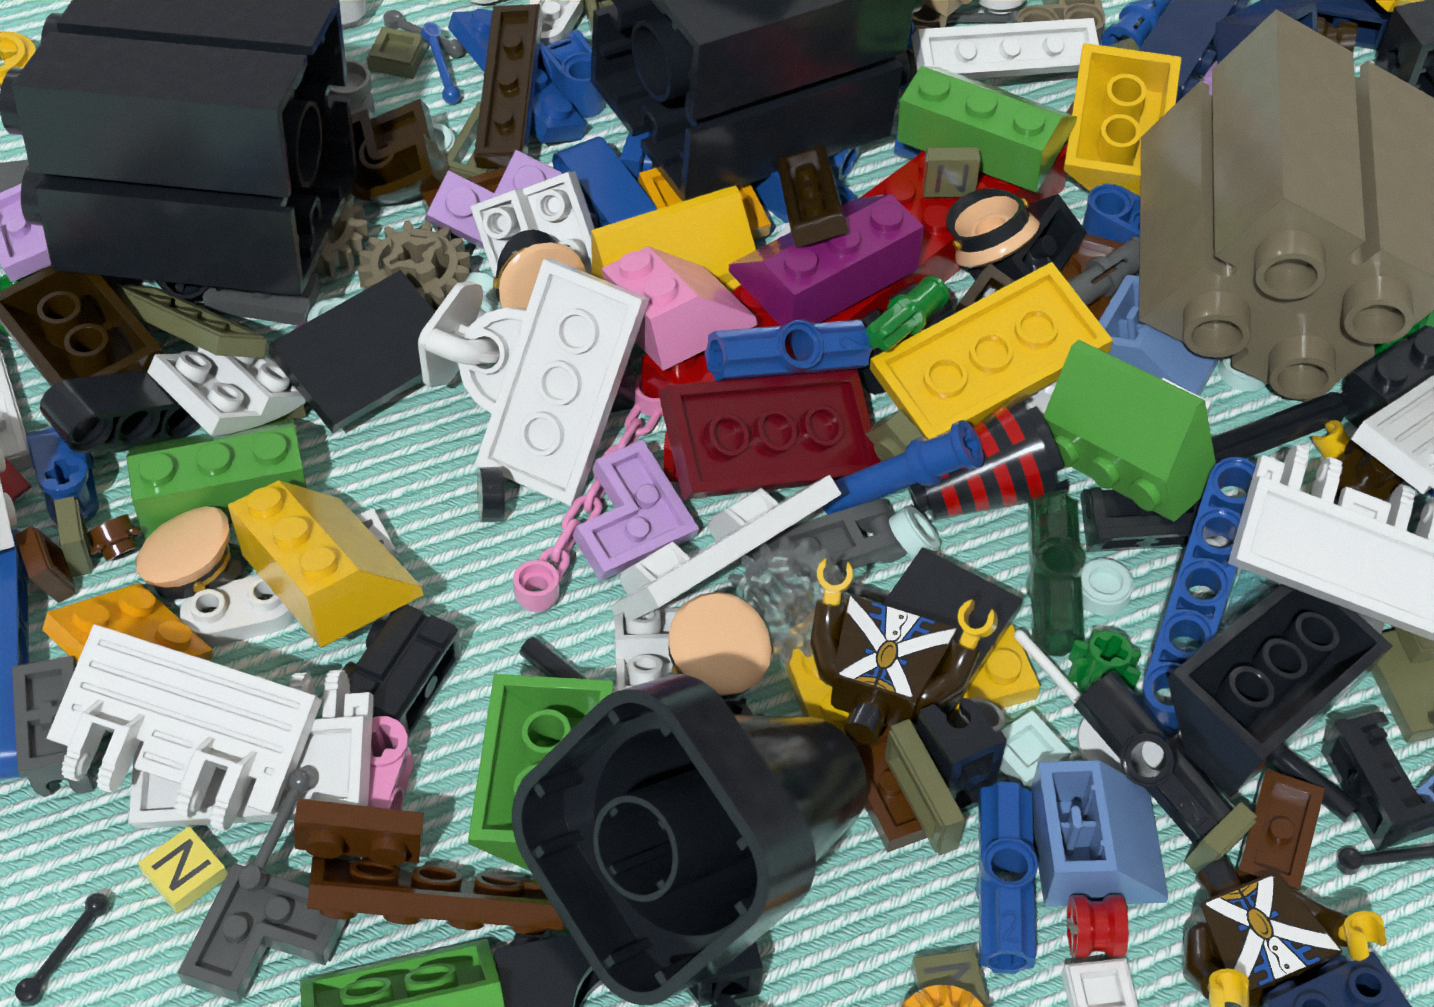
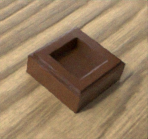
(45, 564)

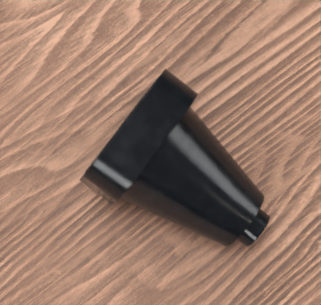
(681, 829)

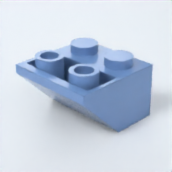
(1150, 348)
(1094, 835)

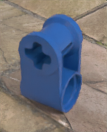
(569, 69)
(62, 472)

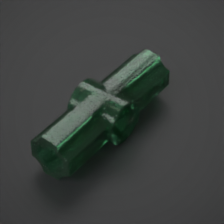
(1055, 573)

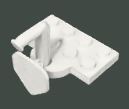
(550, 376)

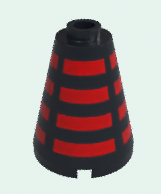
(1015, 466)

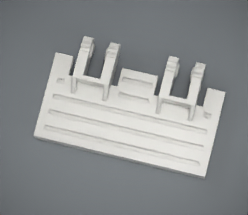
(1404, 436)
(735, 532)
(1339, 552)
(189, 722)
(334, 755)

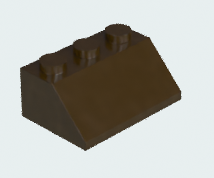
(74, 326)

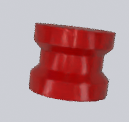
(1097, 926)

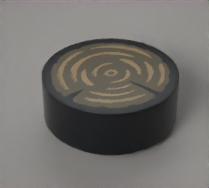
(490, 494)

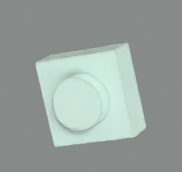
(1026, 745)

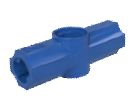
(763, 352)
(1004, 906)

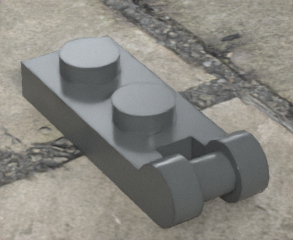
(842, 536)

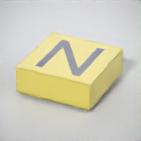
(183, 869)

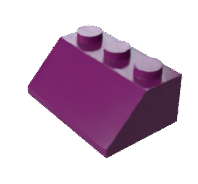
(838, 271)

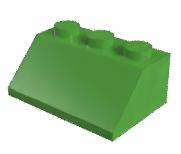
(1013, 134)
(1131, 431)
(210, 470)
(522, 726)
(437, 978)

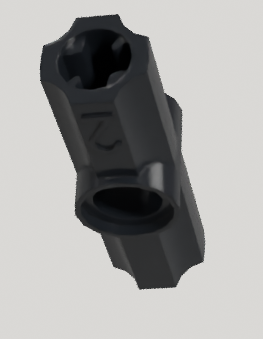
(1125, 727)

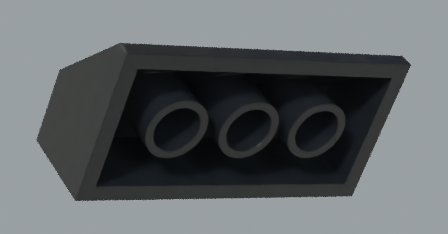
(1269, 682)

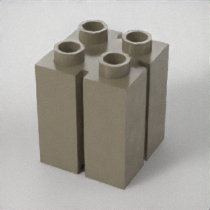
(1289, 211)

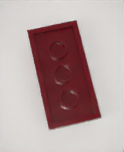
(767, 432)

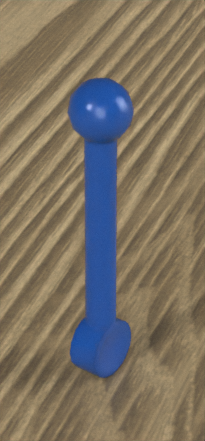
(431, 33)

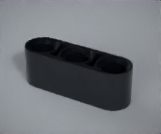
(114, 412)

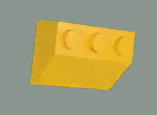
(1116, 103)
(701, 230)
(319, 559)

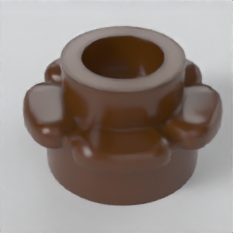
(114, 538)

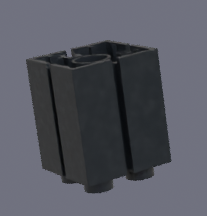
(749, 80)
(186, 139)

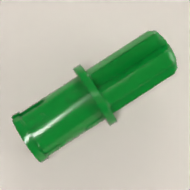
(907, 313)

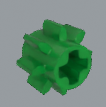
(1103, 654)

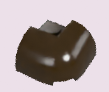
(396, 154)

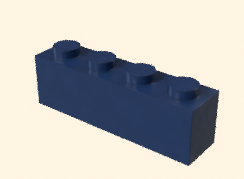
(1188, 32)

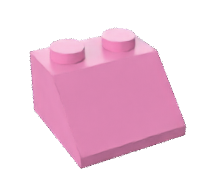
(682, 304)

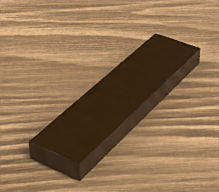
(508, 84)
(811, 196)

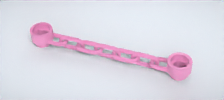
(543, 575)

